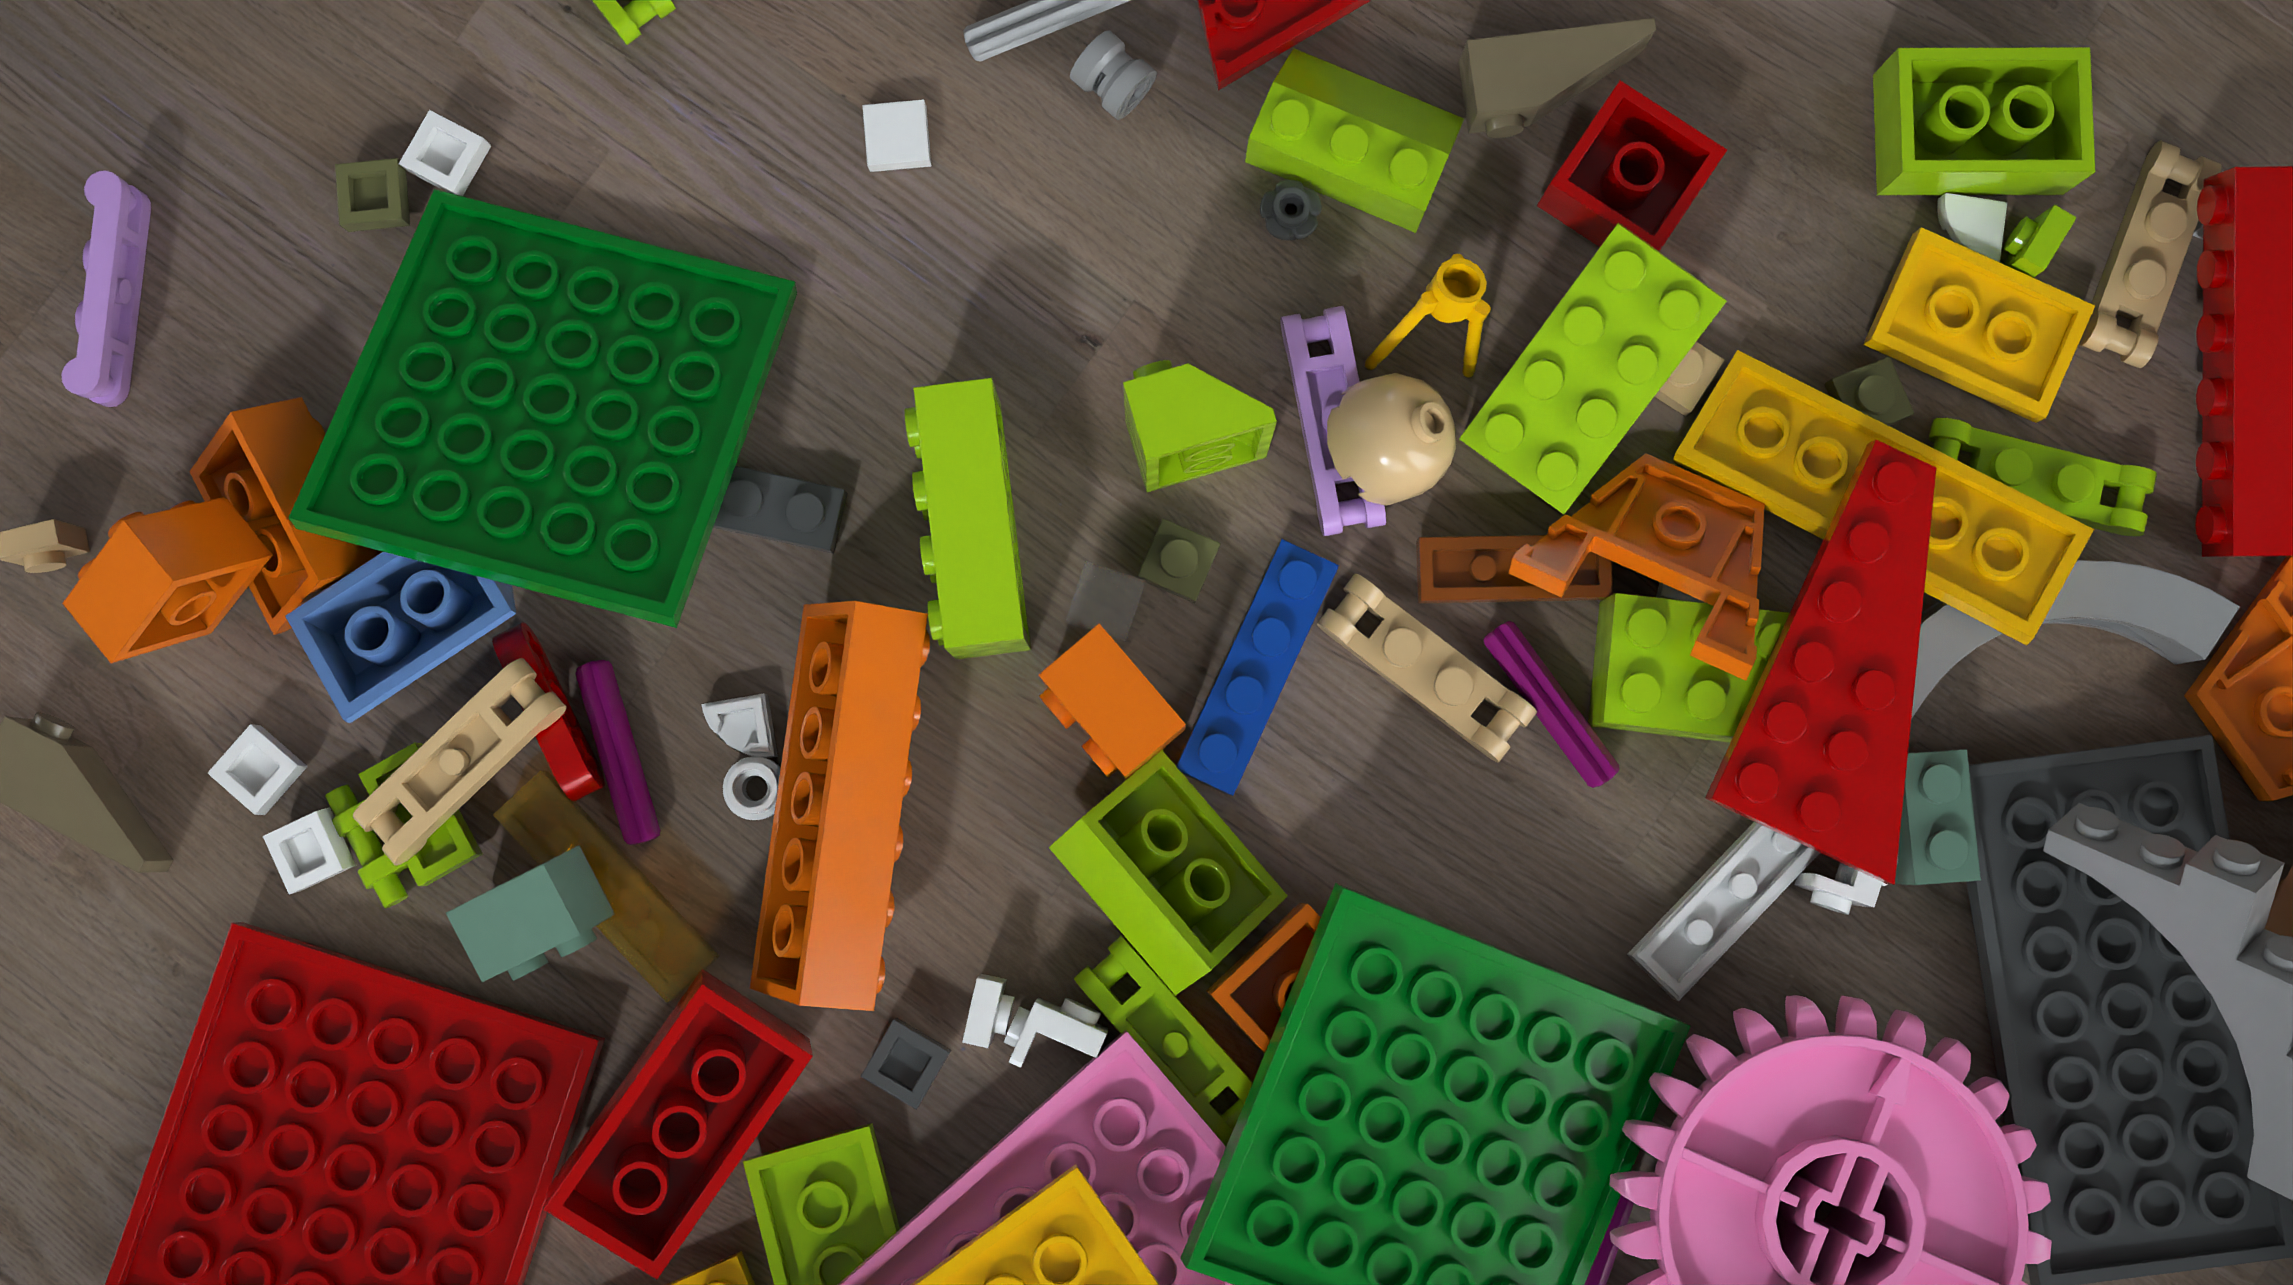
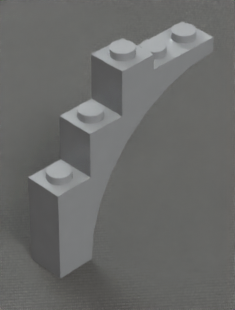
(2216, 917)

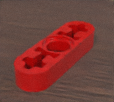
(564, 740)

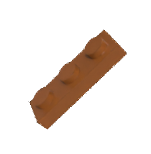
(1479, 568)

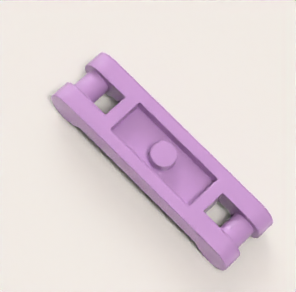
(112, 291)
(1317, 390)

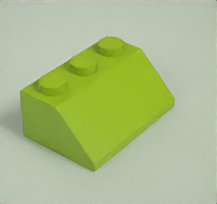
(1352, 139)
(1191, 424)
(1168, 873)

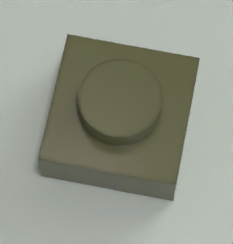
(372, 195)
(1873, 391)
(1179, 560)

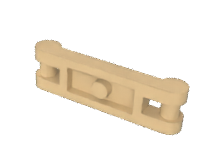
(2147, 255)
(1426, 668)
(458, 761)

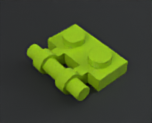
(443, 853)

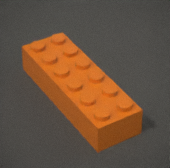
(840, 805)

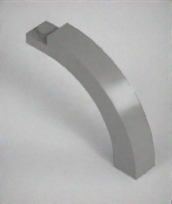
(2127, 599)

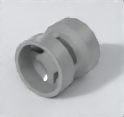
(1113, 74)

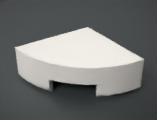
(1973, 222)
(743, 724)

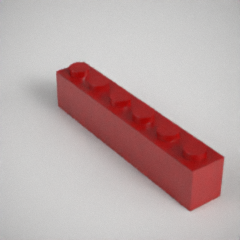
(2246, 363)

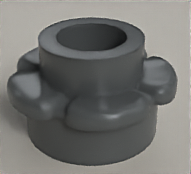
(1290, 226)

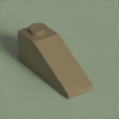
(1525, 76)
(73, 792)

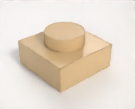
(1690, 379)
(43, 545)

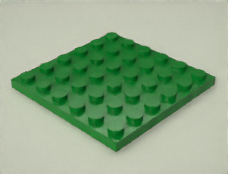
(548, 408)
(1430, 1115)

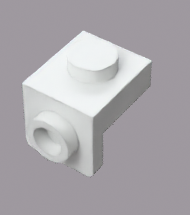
(1847, 889)
(1070, 1024)

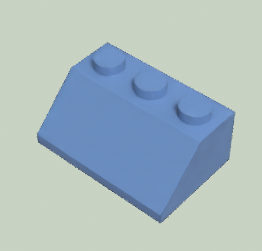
(393, 626)

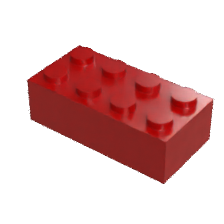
(678, 1124)

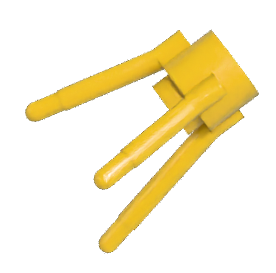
(1450, 298)

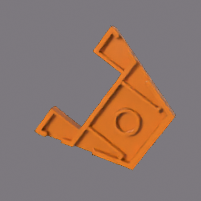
(1674, 532)
(2249, 690)

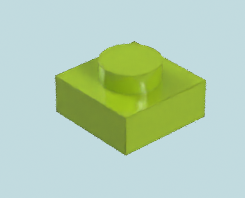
(2037, 240)

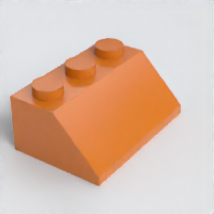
(260, 468)

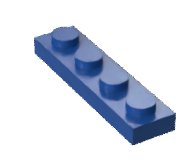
(1257, 667)

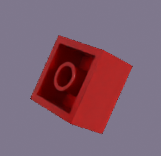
(1631, 169)

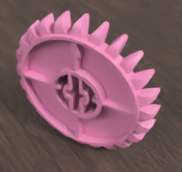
(1869, 1124)

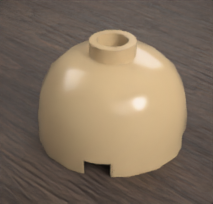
(1391, 437)

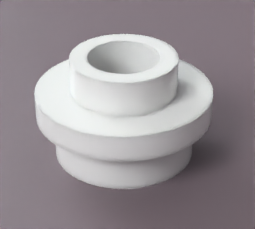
(735, 787)

